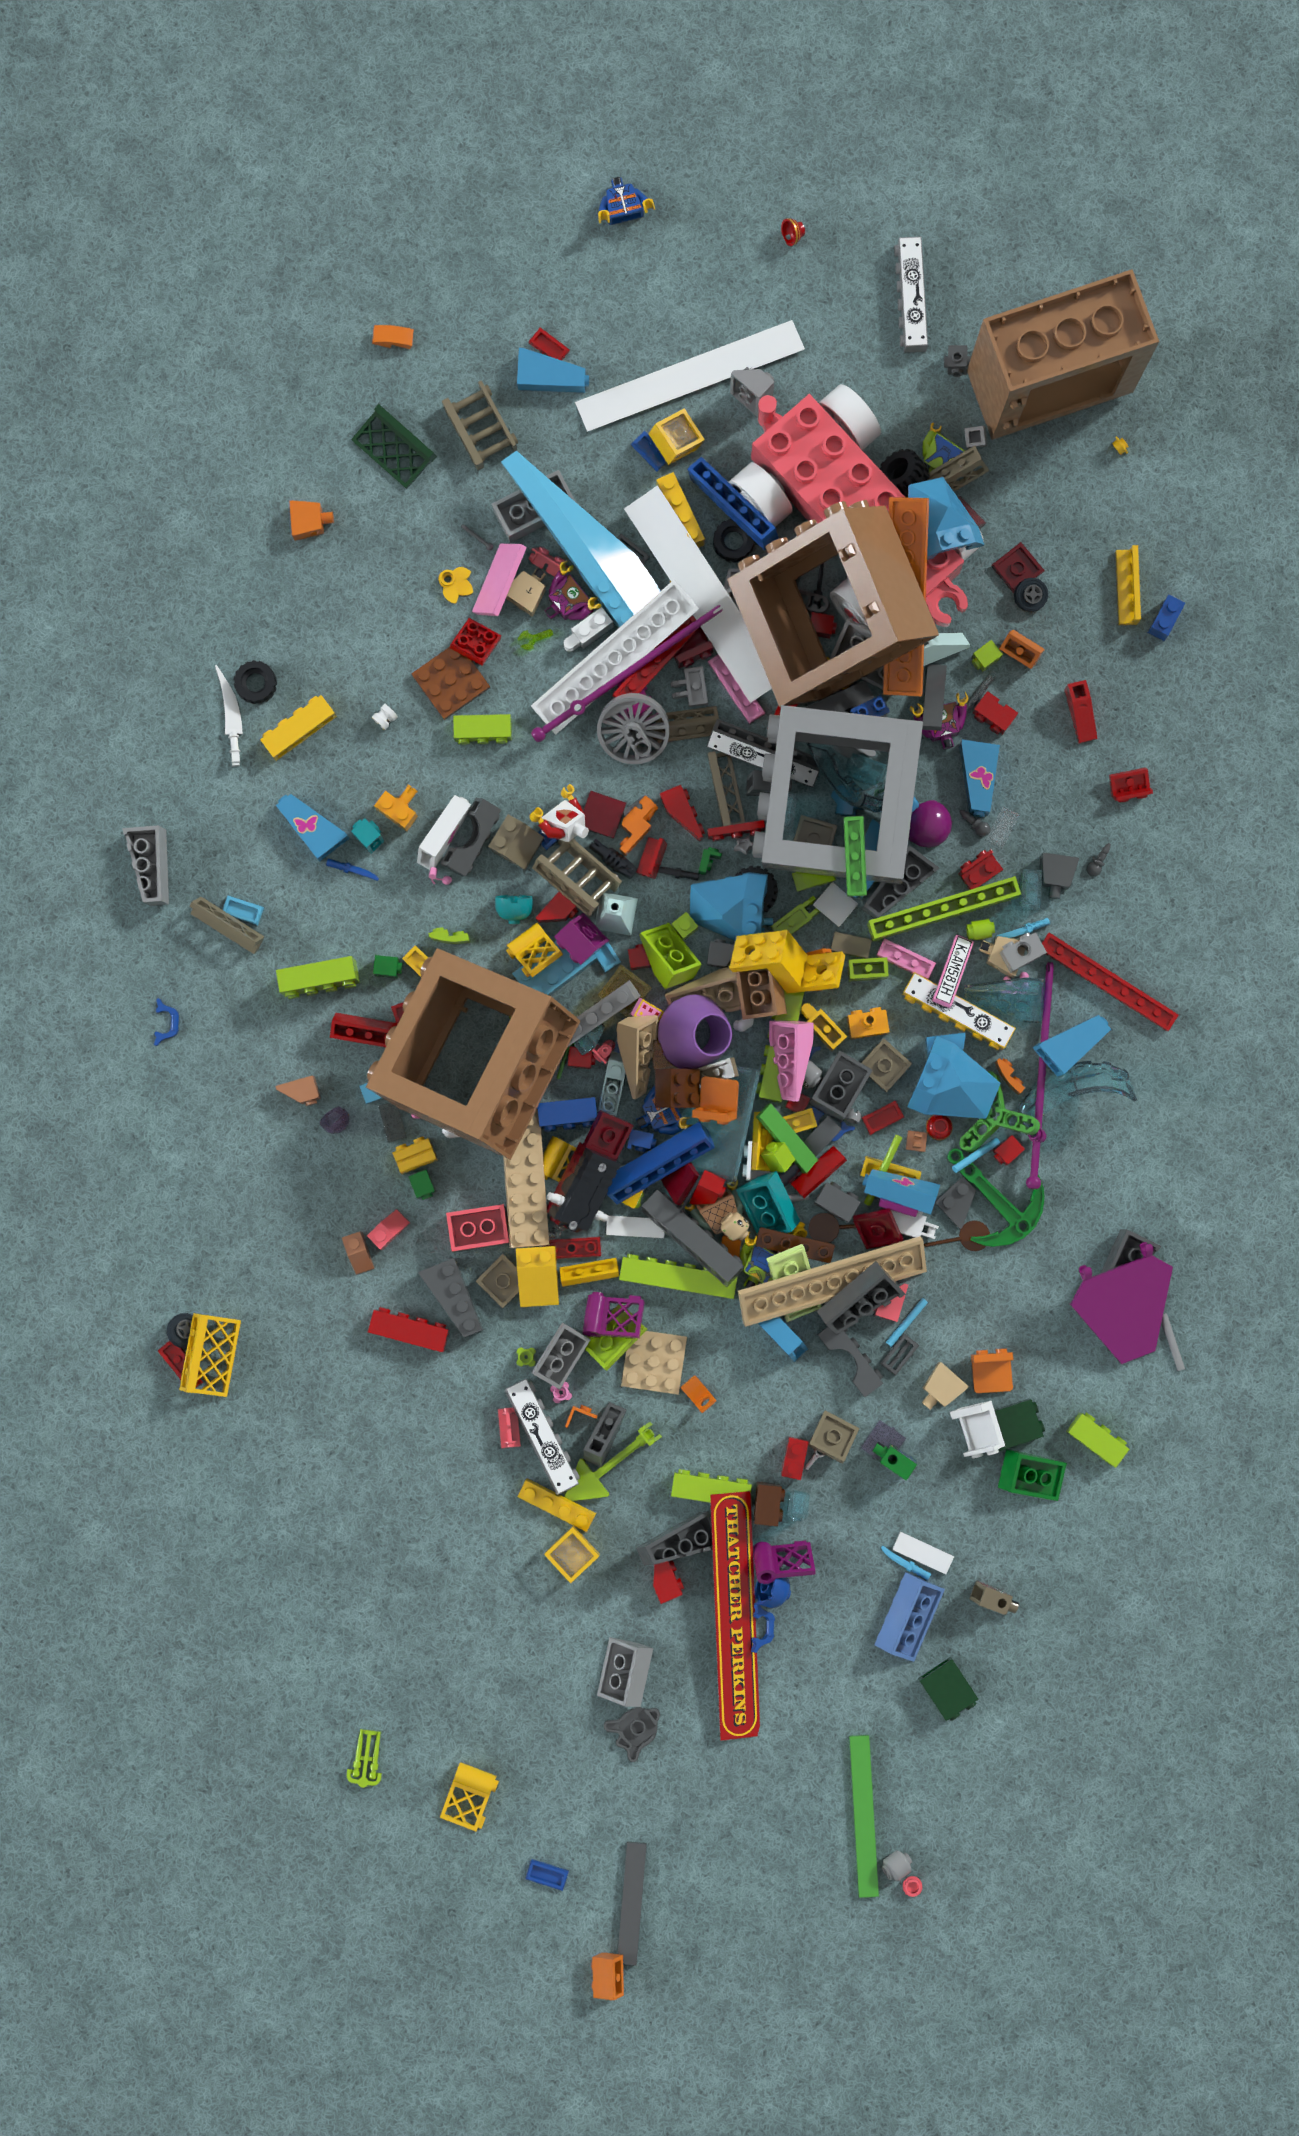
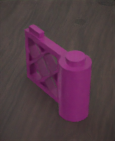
(598, 1311)
(767, 1560)

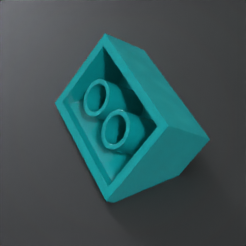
(768, 1203)

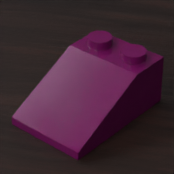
(581, 938)

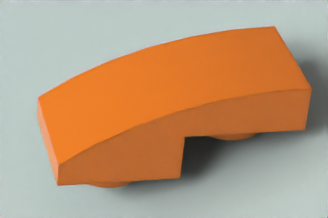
(392, 335)
(1005, 1070)

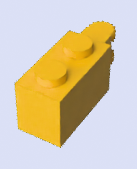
(824, 1027)

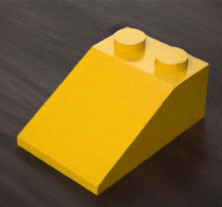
(537, 1276)

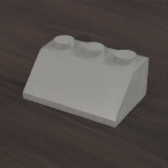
(750, 387)
(561, 1356)
(625, 1672)

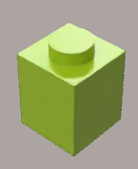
(986, 656)
(685, 926)
(778, 1156)

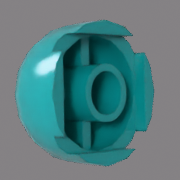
(513, 907)

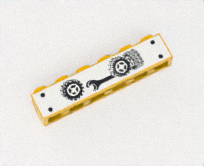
(962, 1013)

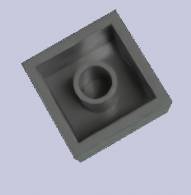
(837, 1202)

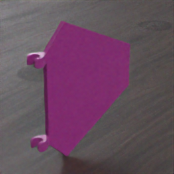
(1125, 1304)

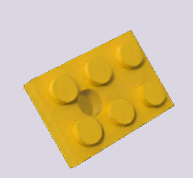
(787, 961)

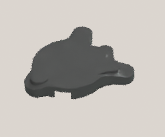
(635, 1729)

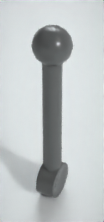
(489, 546)

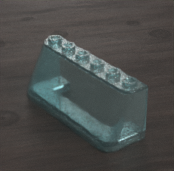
(730, 1138)

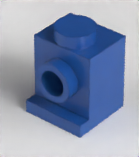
(641, 1141)

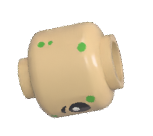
(734, 1226)

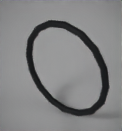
(690, 1193)

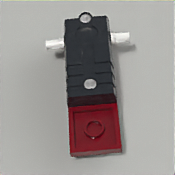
(589, 1175)

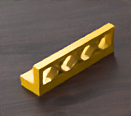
(1128, 586)

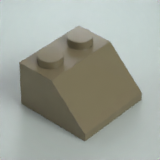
(516, 842)

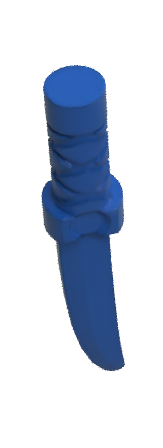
(350, 868)

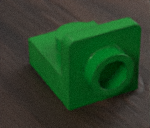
(706, 864)

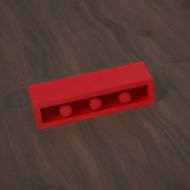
(360, 1029)
(408, 1330)

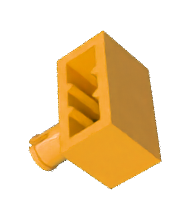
(397, 808)
(868, 1023)

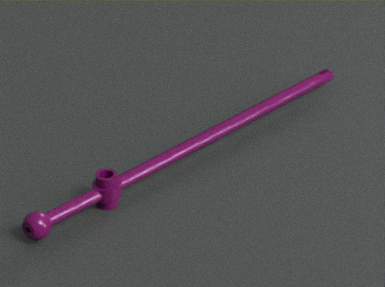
(539, 733)
(1034, 1181)

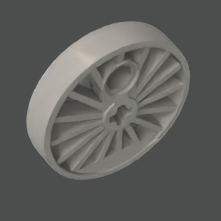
(643, 727)

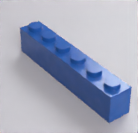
(732, 503)
(660, 1162)

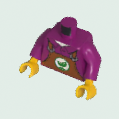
(568, 597)
(952, 722)

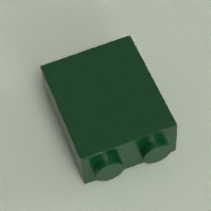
(1019, 1423)
(948, 1689)

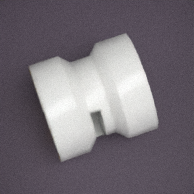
(384, 716)

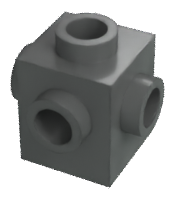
(957, 360)

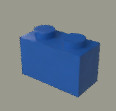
(1166, 617)

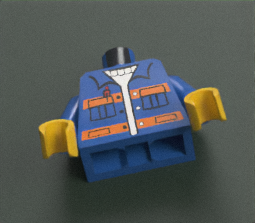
(623, 203)
(663, 1120)

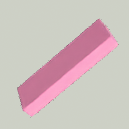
(905, 959)

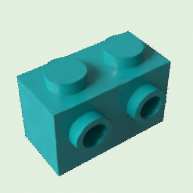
(368, 834)

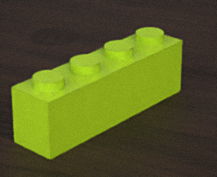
(701, 1486)

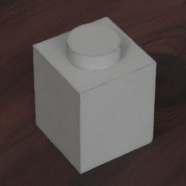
(975, 436)

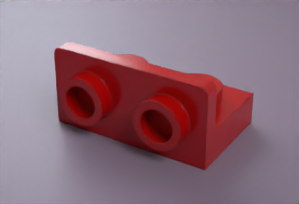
(980, 870)

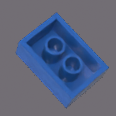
(567, 1114)

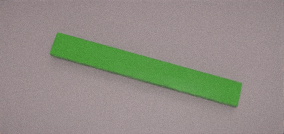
(863, 1816)

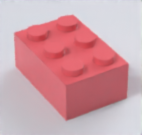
(478, 1228)

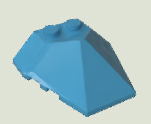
(948, 520)
(730, 904)
(953, 1084)

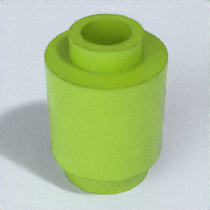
(980, 929)

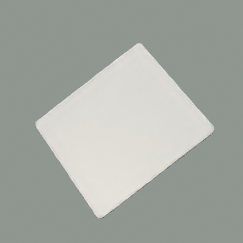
(835, 904)

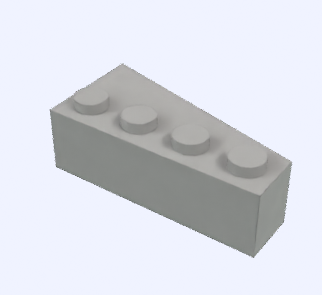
(149, 861)

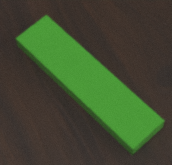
(855, 856)
(782, 1132)

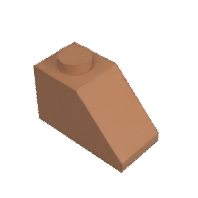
(302, 1090)
(358, 1252)

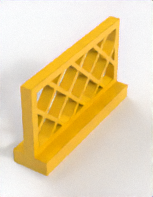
(195, 1349)

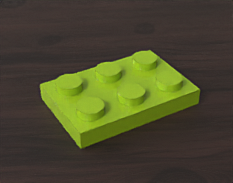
(609, 1349)

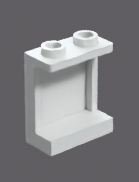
(979, 1429)

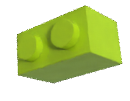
(867, 969)

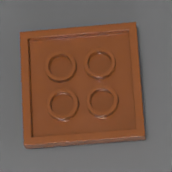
(450, 681)

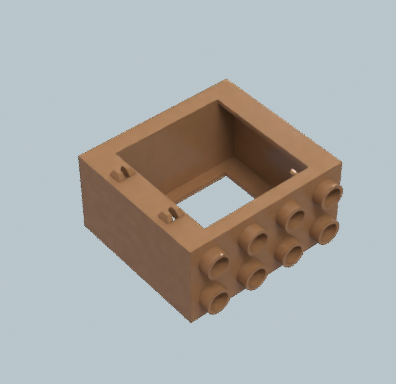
(1061, 354)
(879, 578)
(515, 1074)

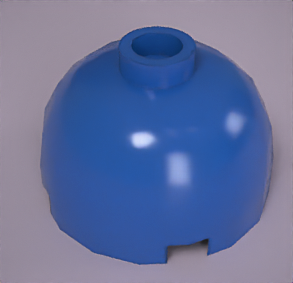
(774, 1593)

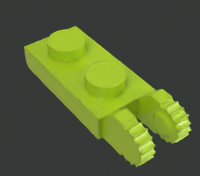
(796, 918)

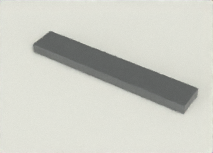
(632, 1902)

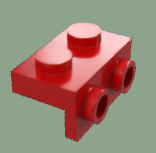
(1130, 785)

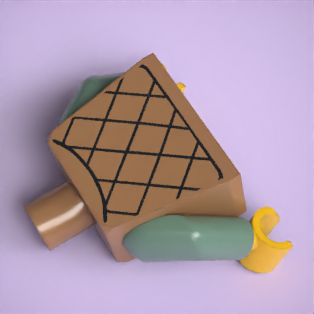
(710, 1215)

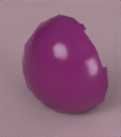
(930, 824)

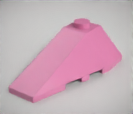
(792, 1050)

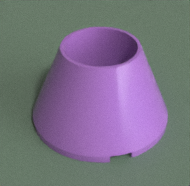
(678, 1030)

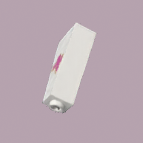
(443, 832)

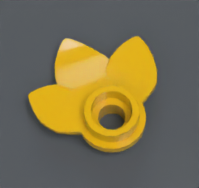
(457, 586)

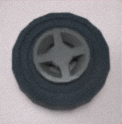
(1038, 594)
(179, 1322)

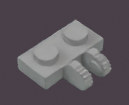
(695, 686)

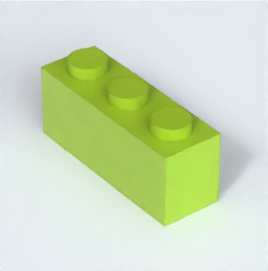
(482, 728)
(1098, 1439)

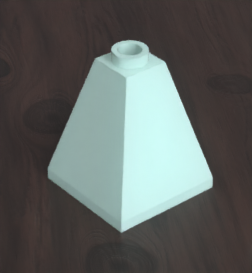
(618, 920)

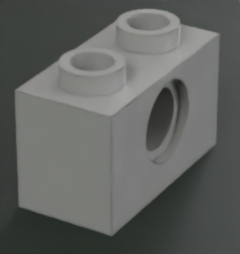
(1034, 951)

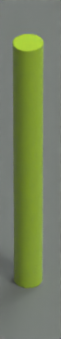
(886, 1163)

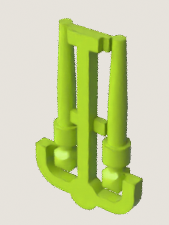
(363, 1781)

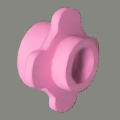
(559, 1397)

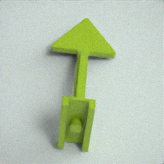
(589, 1484)

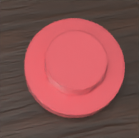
(912, 1886)

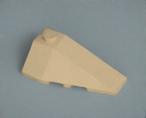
(719, 986)
(635, 1043)

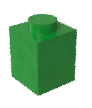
(387, 966)
(422, 1185)

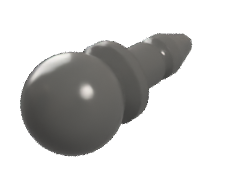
(981, 828)
(1094, 868)

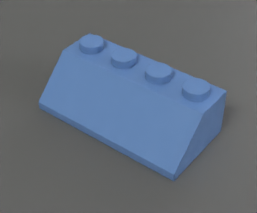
(909, 1617)

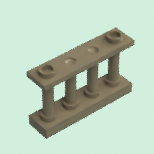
(470, 440)
(566, 886)

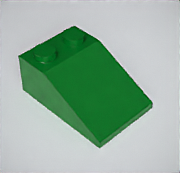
(1031, 1475)

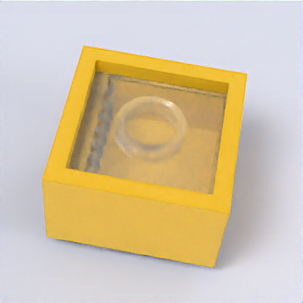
(676, 436)
(572, 1554)

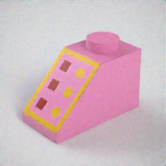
(644, 1008)

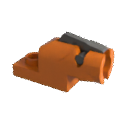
(636, 822)

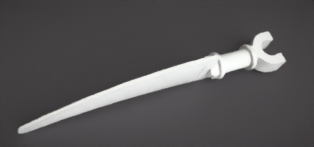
(233, 721)

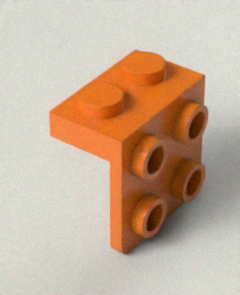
(717, 1100)
(992, 1371)

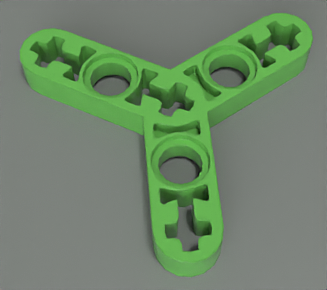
(1002, 1121)

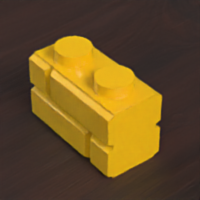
(415, 1155)

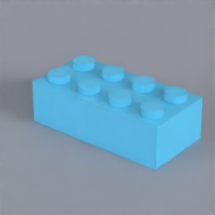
(555, 974)

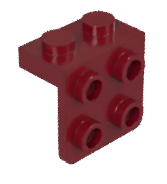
(694, 649)

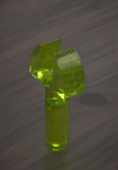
(534, 638)

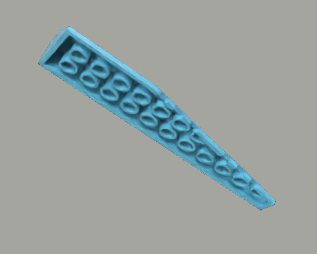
(599, 557)

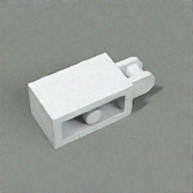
(588, 630)
(913, 1226)

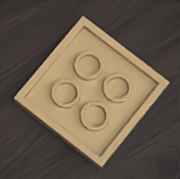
(655, 1363)

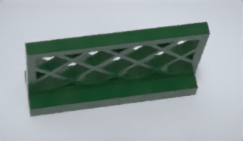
(401, 432)

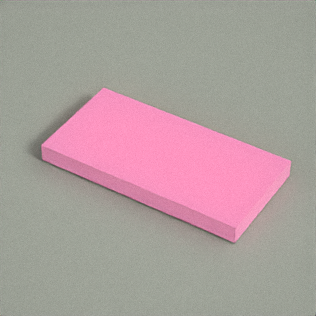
(499, 579)

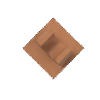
(916, 1141)

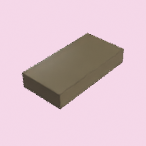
(851, 945)

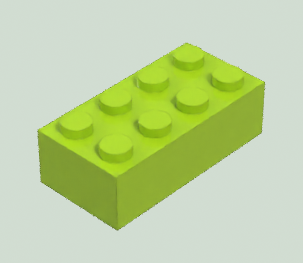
(318, 976)

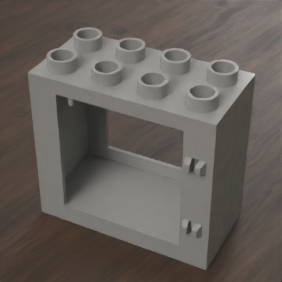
(849, 730)

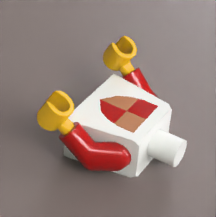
(564, 820)

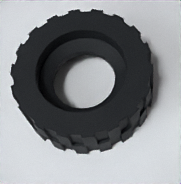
(730, 554)
(255, 668)

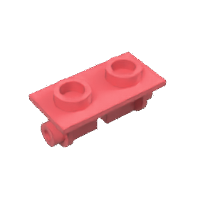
(542, 557)
(603, 1052)
(509, 1428)

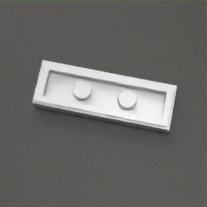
(633, 1227)
(923, 1552)

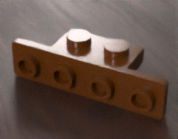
(783, 1241)

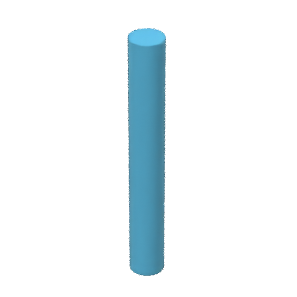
(975, 1155)
(906, 1322)

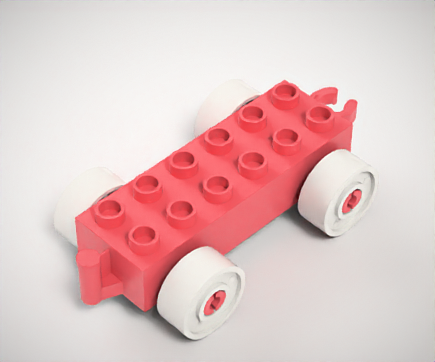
(819, 460)

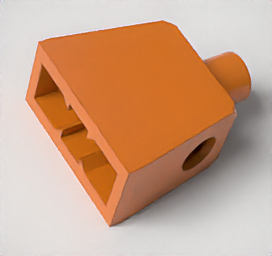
(308, 519)

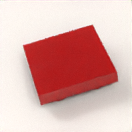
(475, 641)

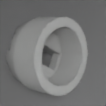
(855, 1116)

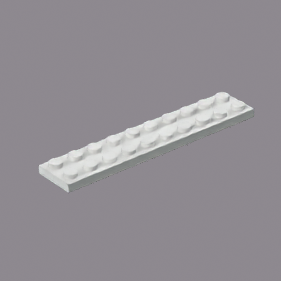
(618, 652)

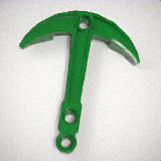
(1007, 1210)

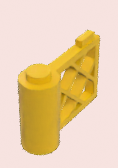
(529, 943)
(555, 1157)
(473, 1781)

